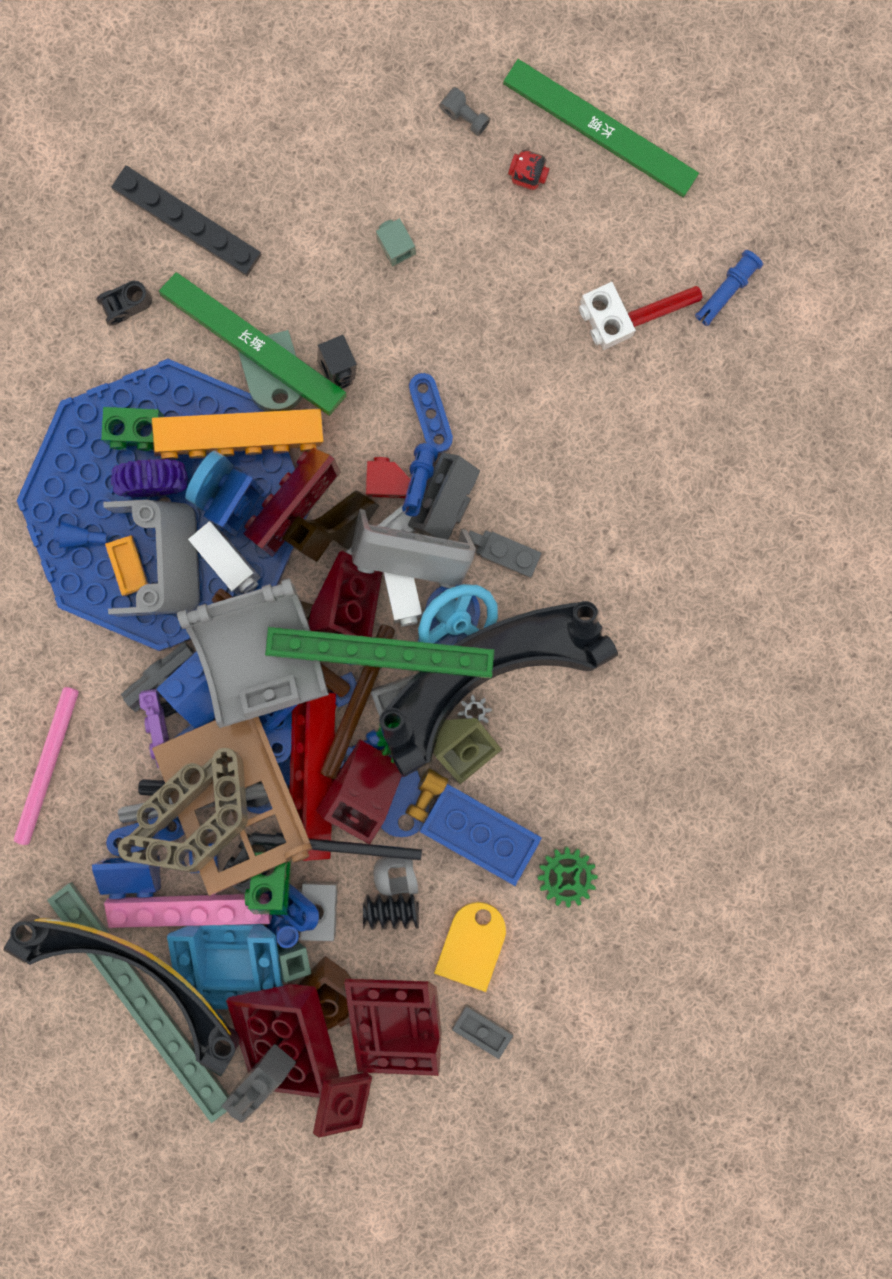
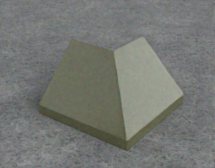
(464, 747)

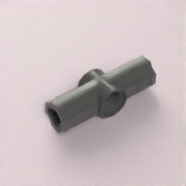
(156, 675)

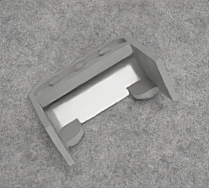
(411, 553)
(176, 557)

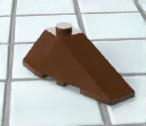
(330, 986)

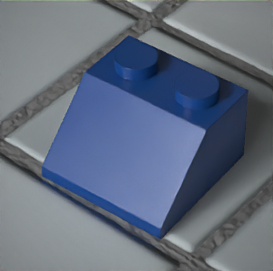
(189, 692)
(122, 877)

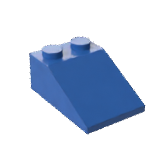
(233, 501)

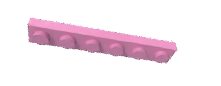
(182, 911)

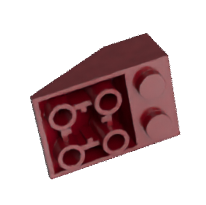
(361, 793)

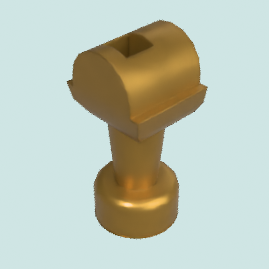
(429, 785)

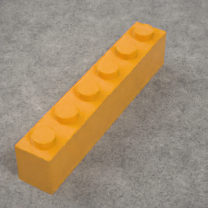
(237, 433)

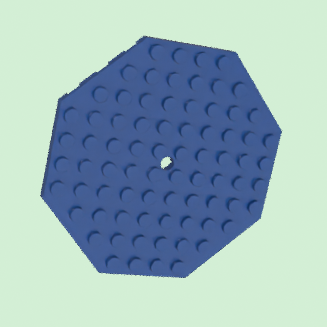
(74, 480)

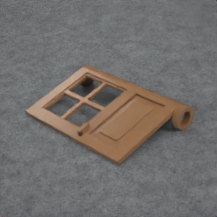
(259, 765)

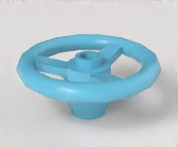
(453, 613)

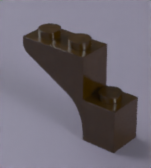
(337, 524)

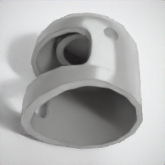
(398, 885)

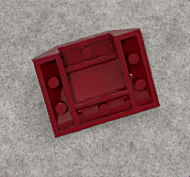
(395, 1026)

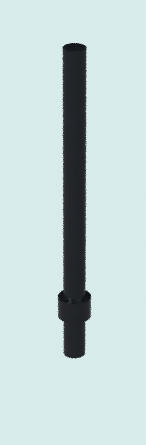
(343, 847)

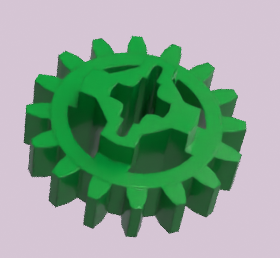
(558, 886)

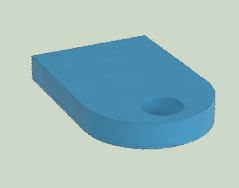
(206, 479)

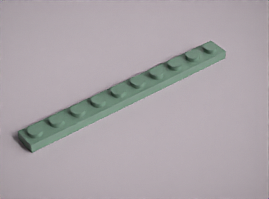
(146, 1010)

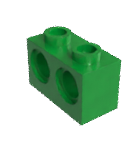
(134, 421)
(277, 883)

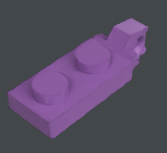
(155, 720)

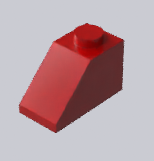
(385, 479)

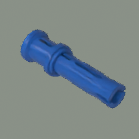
(736, 278)
(420, 470)

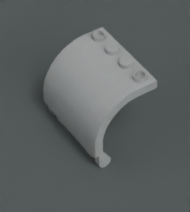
(232, 652)

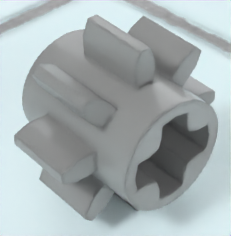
(479, 705)

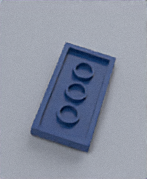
(480, 834)

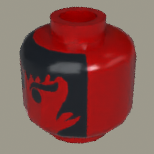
(528, 169)

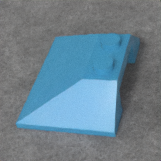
(226, 959)

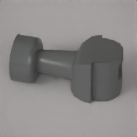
(455, 106)

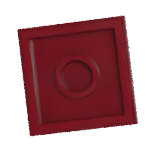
(342, 1104)

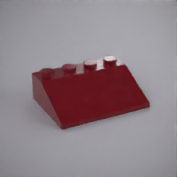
(295, 498)
(293, 1022)

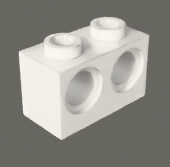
(614, 314)

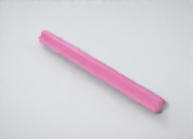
(46, 766)

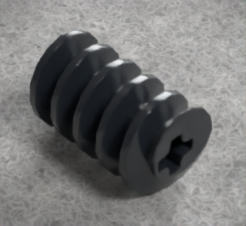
(390, 911)

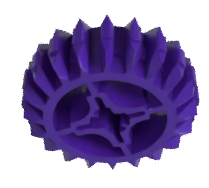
(149, 478)

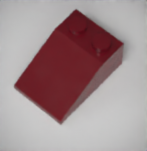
(346, 600)

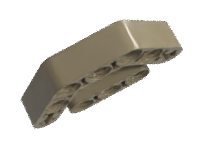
(167, 812)

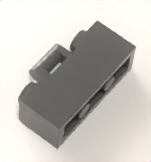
(445, 497)
(258, 1084)

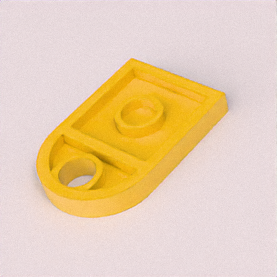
(472, 947)

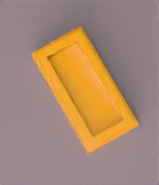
(127, 565)

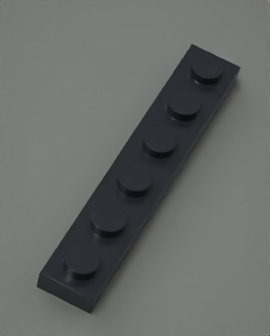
(186, 220)

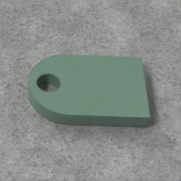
(264, 385)

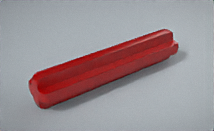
(665, 306)

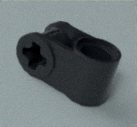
(119, 304)

